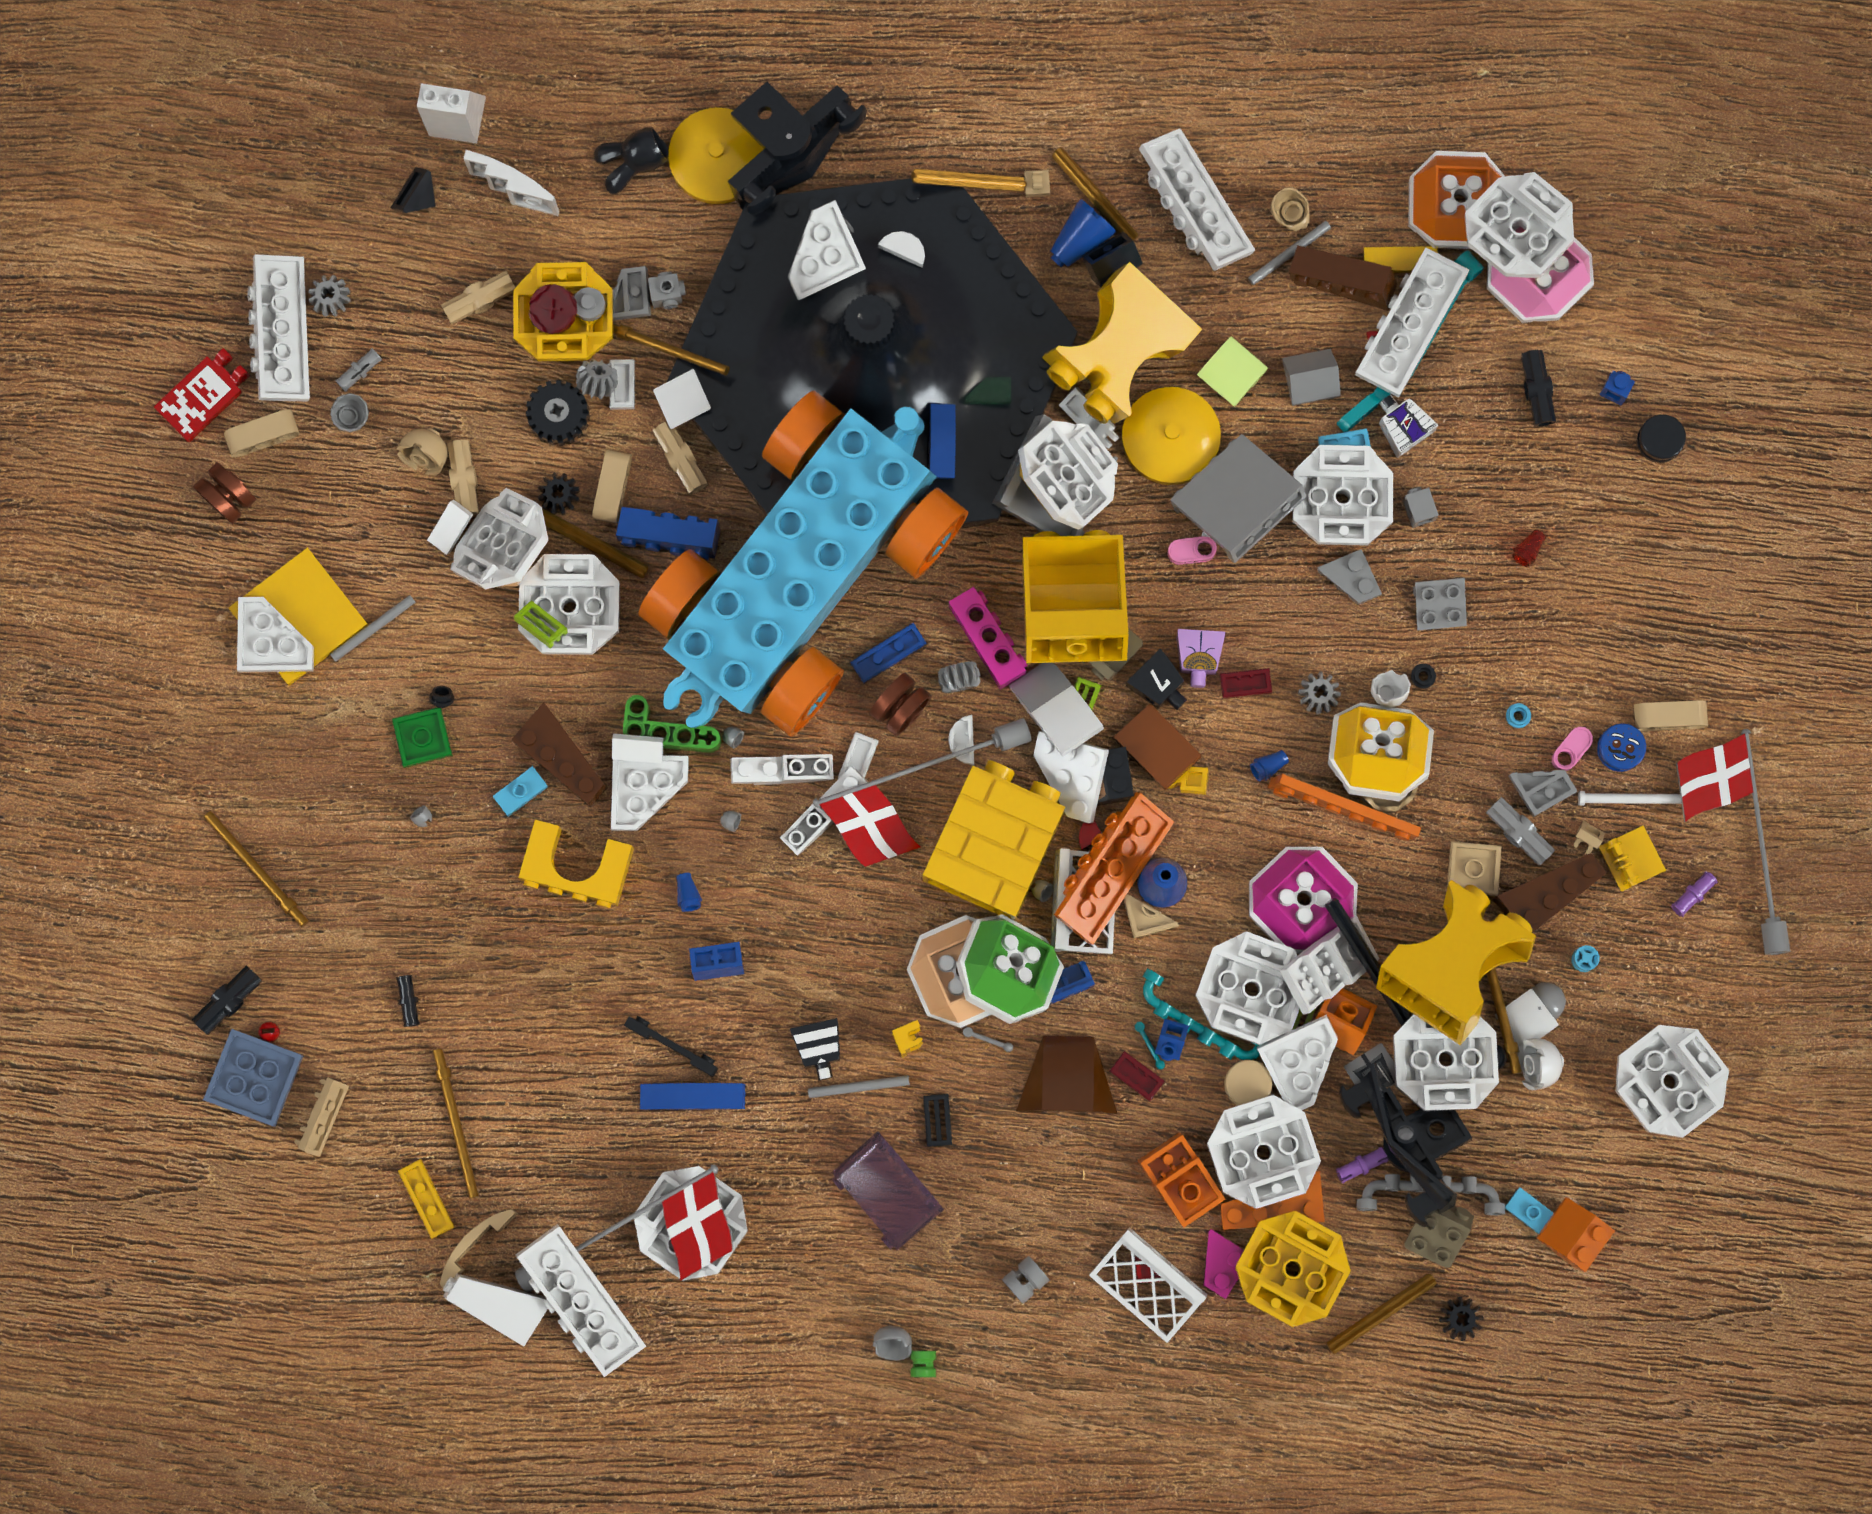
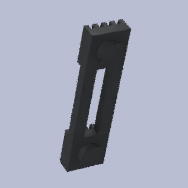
(640, 1027)

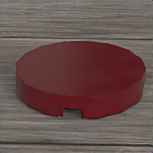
(552, 309)

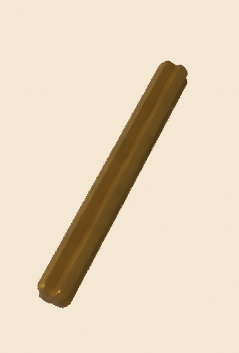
(968, 180)
(1093, 193)
(595, 544)
(1381, 1313)

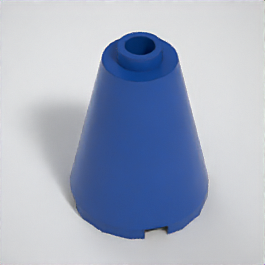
(1080, 234)
(1160, 891)

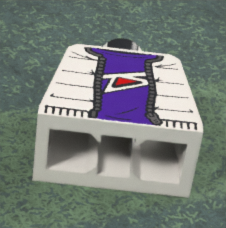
(1405, 424)

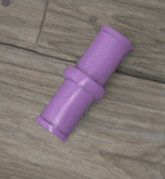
(1694, 893)
(1361, 1165)

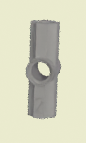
(1520, 831)

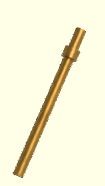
(626, 333)
(288, 905)
(1510, 1047)
(443, 1075)

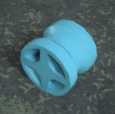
(1589, 955)

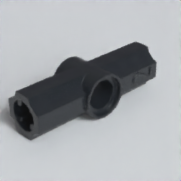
(1538, 388)
(227, 1000)

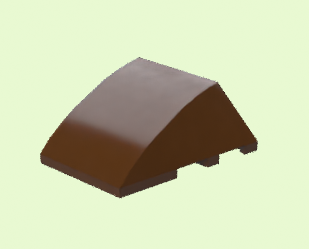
(1067, 1078)

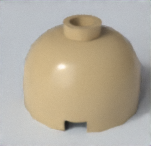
(423, 449)

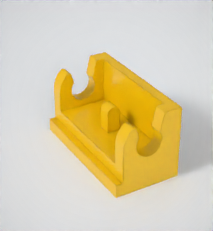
(905, 1038)

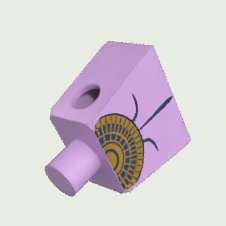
(1199, 653)

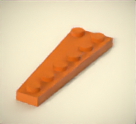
(1288, 786)

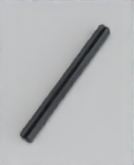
(1363, 953)

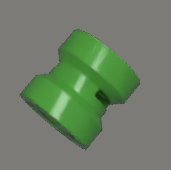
(923, 1357)

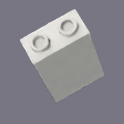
(451, 112)

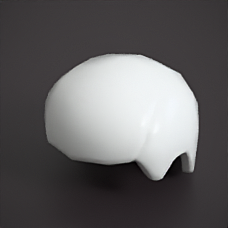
(1390, 688)

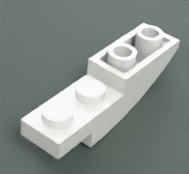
(782, 769)
(815, 820)

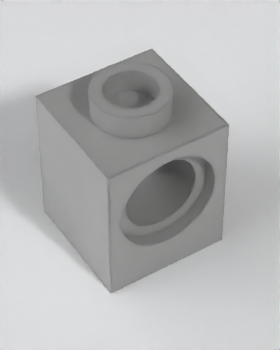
(1420, 506)

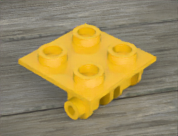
(1632, 858)

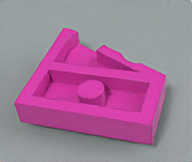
(1220, 1264)

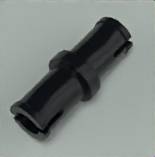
(407, 1000)

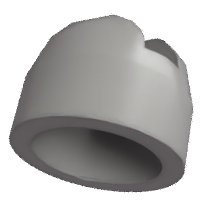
(733, 736)
(421, 815)
(730, 820)
(1042, 890)

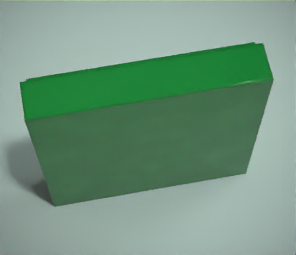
(422, 737)

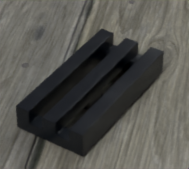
(936, 1098)

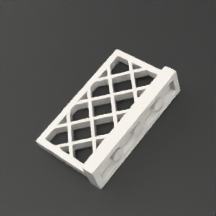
(1059, 931)
(1164, 1269)

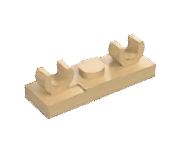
(322, 1117)

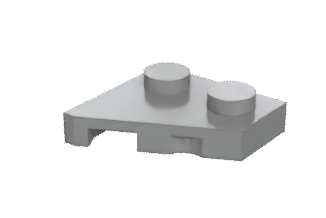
(631, 294)
(1352, 576)
(1542, 789)

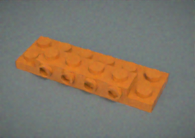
(1112, 866)

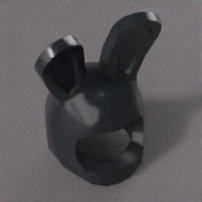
(641, 153)

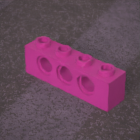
(1003, 673)

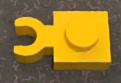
(1193, 781)

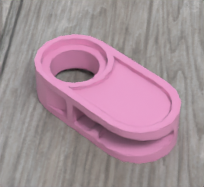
(1186, 550)
(1575, 745)

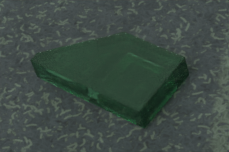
(991, 391)

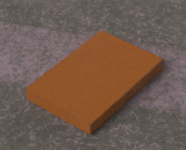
(1157, 747)

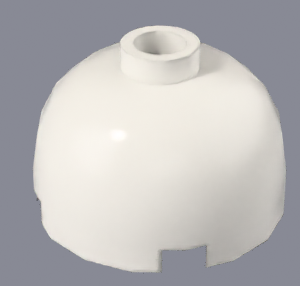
(1540, 1063)

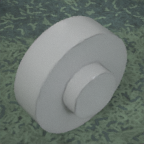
(589, 304)

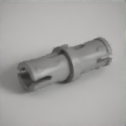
(358, 369)

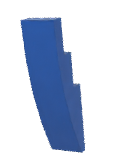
(692, 1096)

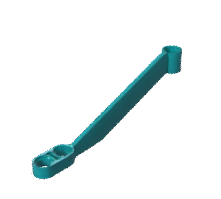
(1369, 403)

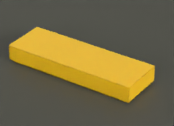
(1399, 258)
(426, 1199)

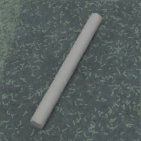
(1289, 253)
(372, 628)
(858, 1086)

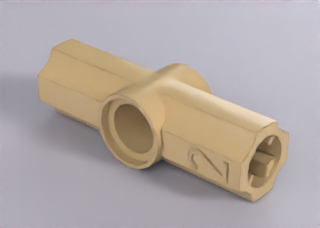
(478, 297)
(680, 458)
(463, 475)

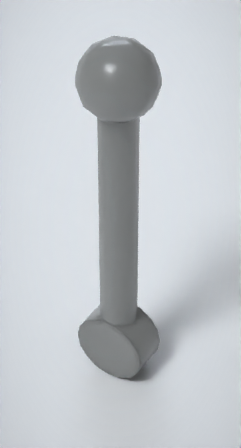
(968, 1032)

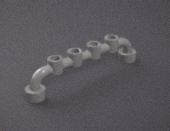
(1467, 1186)

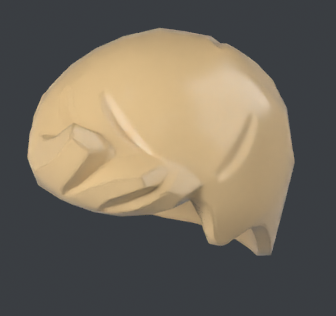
(1290, 209)

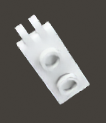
(1074, 408)

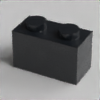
(1111, 256)

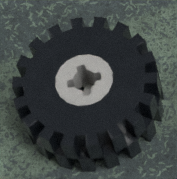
(563, 424)

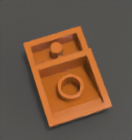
(1181, 1179)

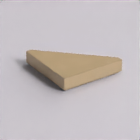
(1145, 919)

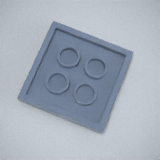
(253, 1077)

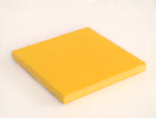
(311, 604)

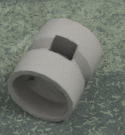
(1032, 1273)

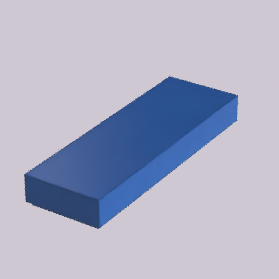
(888, 653)

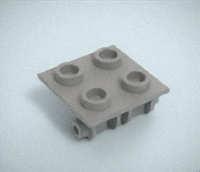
(1440, 603)

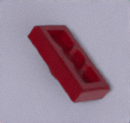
(1245, 683)
(1137, 1076)

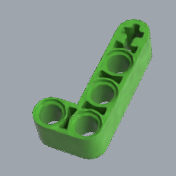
(672, 729)

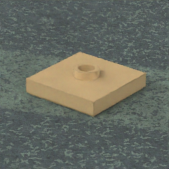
(1475, 866)

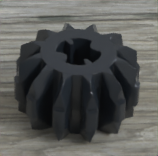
(563, 485)
(1469, 1320)

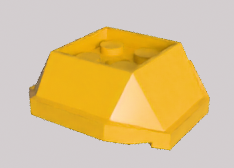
(583, 337)
(1320, 1263)

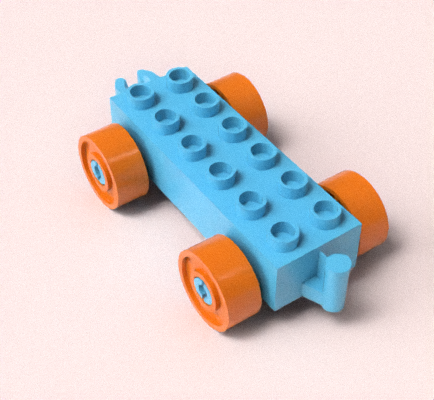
(756, 616)

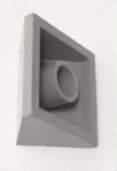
(1312, 377)

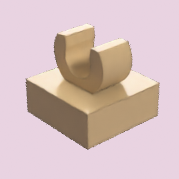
(1037, 183)
(1590, 835)

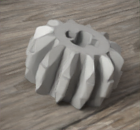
(334, 288)
(596, 378)
(959, 677)
(1316, 684)

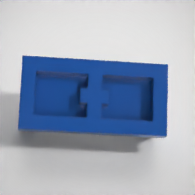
(716, 961)
(1073, 981)

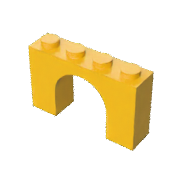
(603, 886)

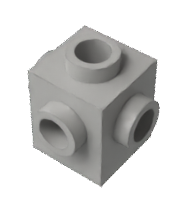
(666, 290)

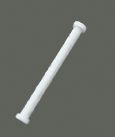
(1627, 798)

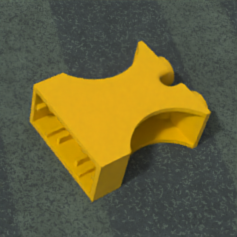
(1132, 327)
(1443, 974)

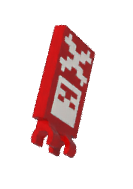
(202, 395)

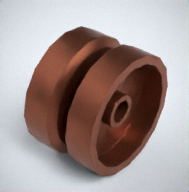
(224, 492)
(900, 705)

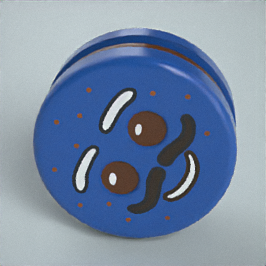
(1621, 747)

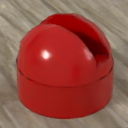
(269, 1037)

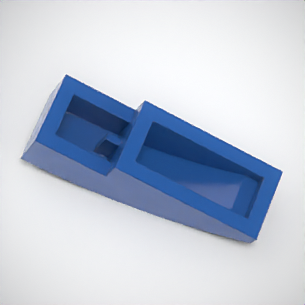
(942, 440)

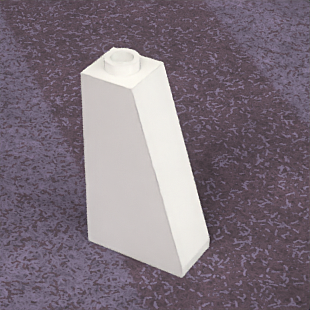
(499, 1306)

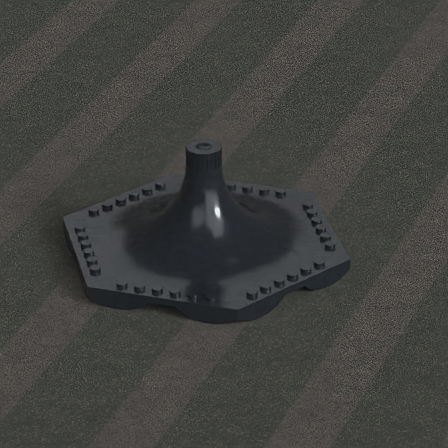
(878, 336)

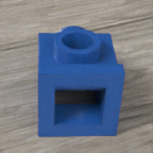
(1617, 387)
(1168, 1045)

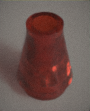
(1528, 549)

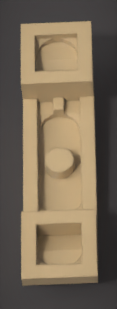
(497, 1221)

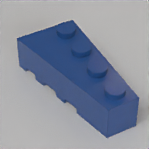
(668, 532)

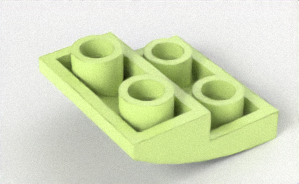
(1232, 371)

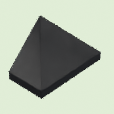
(416, 192)

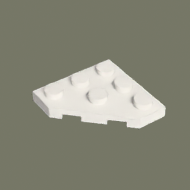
(824, 252)
(269, 641)
(1074, 775)
(643, 789)
(1300, 1061)

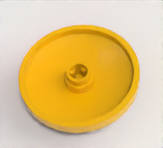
(709, 152)
(1170, 435)

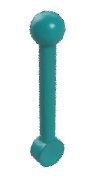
(1139, 1027)

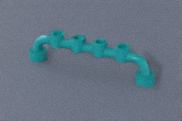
(1206, 1035)

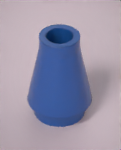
(1268, 765)
(687, 893)

